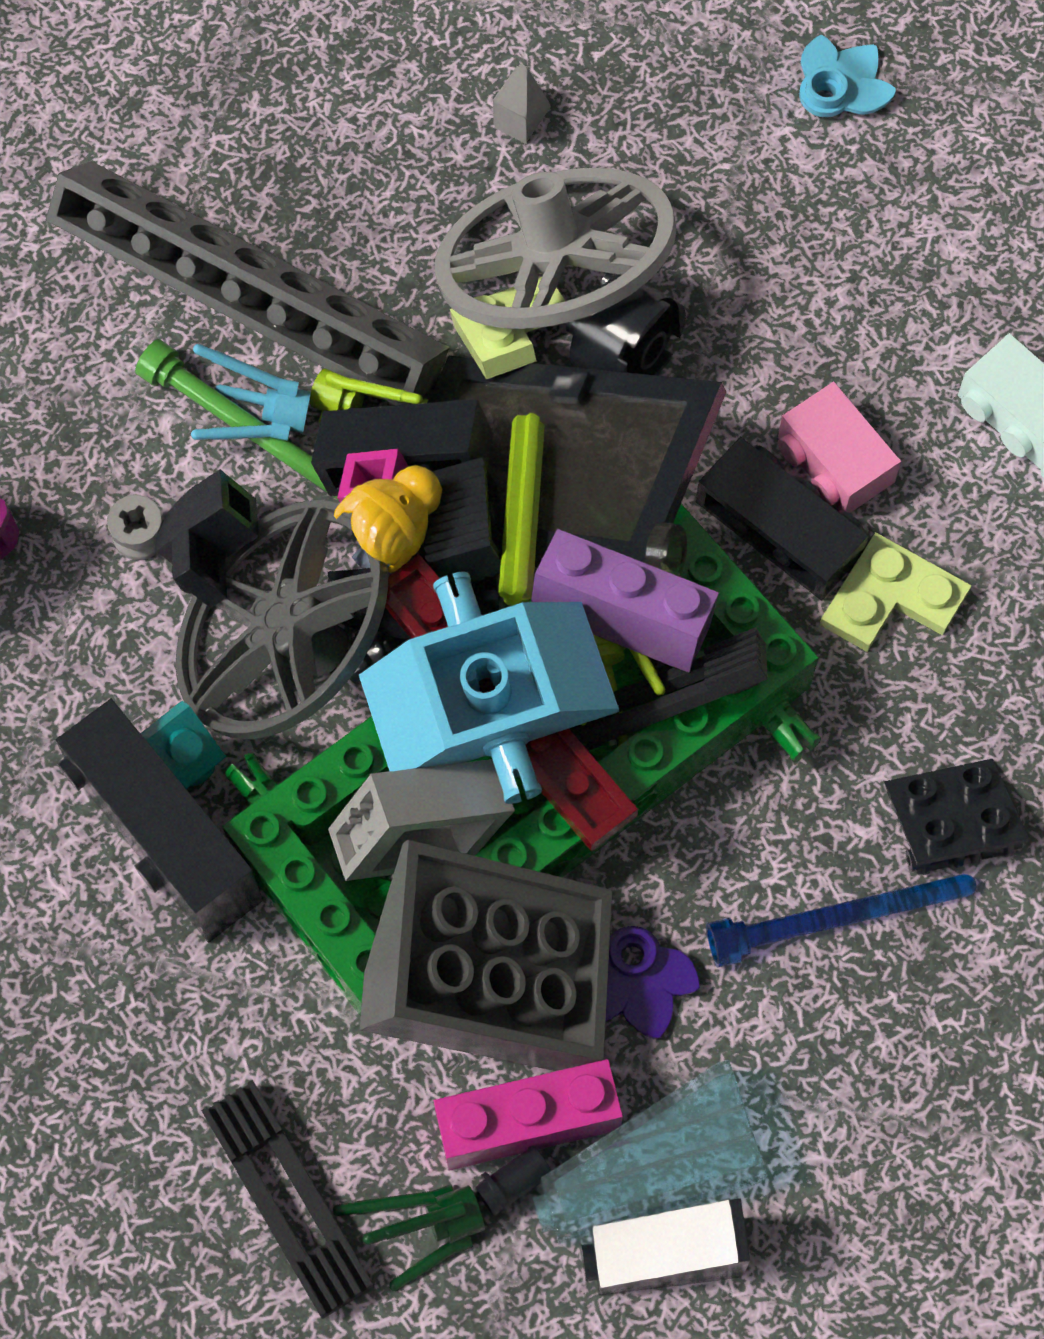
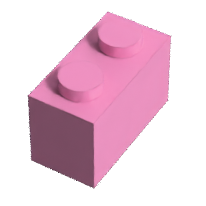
(837, 449)

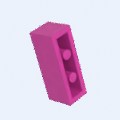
(528, 1112)

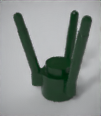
(449, 1213)

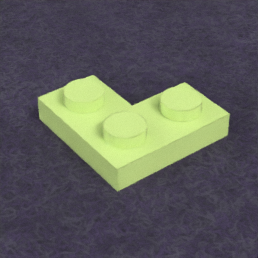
(497, 348)
(888, 580)

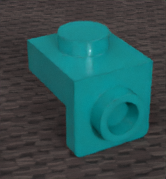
(184, 745)

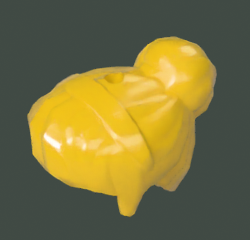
(393, 514)

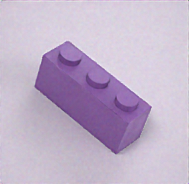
(627, 599)

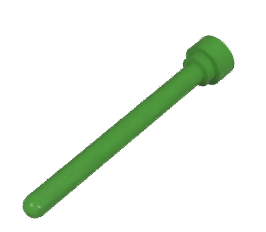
(161, 366)

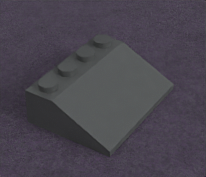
(490, 960)

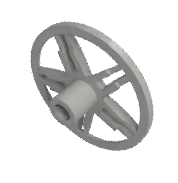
(552, 239)

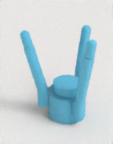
(283, 407)

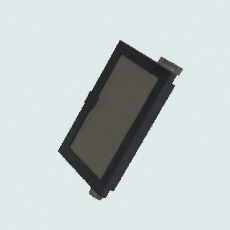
(612, 449)

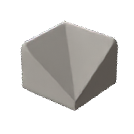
(519, 105)

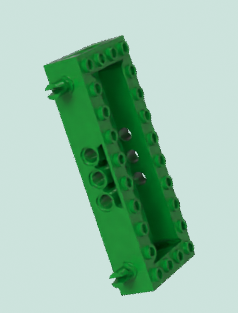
(288, 823)

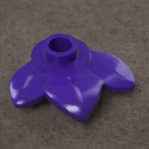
(646, 989)

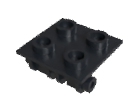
(956, 815)

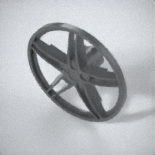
(283, 625)

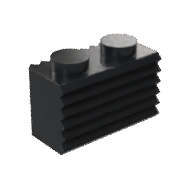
(467, 524)

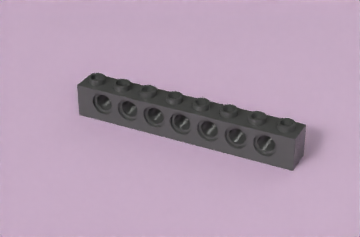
(243, 281)

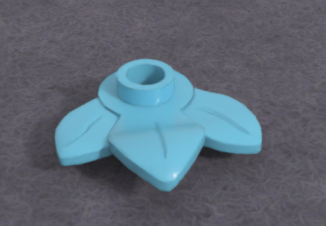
(846, 75)

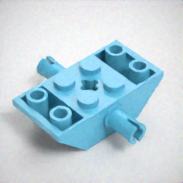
(543, 677)

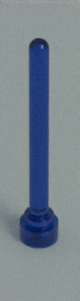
(735, 939)

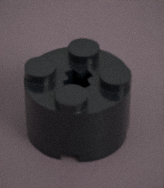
(628, 334)

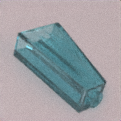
(661, 1160)

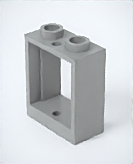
(433, 805)

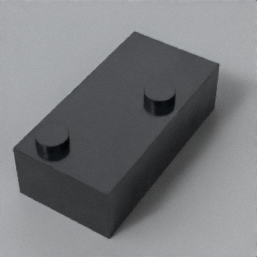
(158, 820)

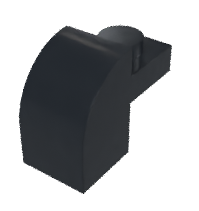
(204, 530)

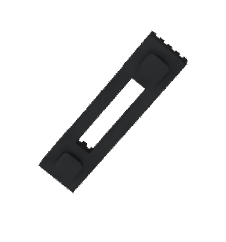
(728, 669)
(329, 1273)

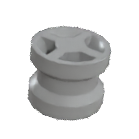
(139, 540)

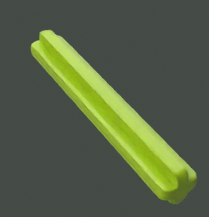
(521, 509)

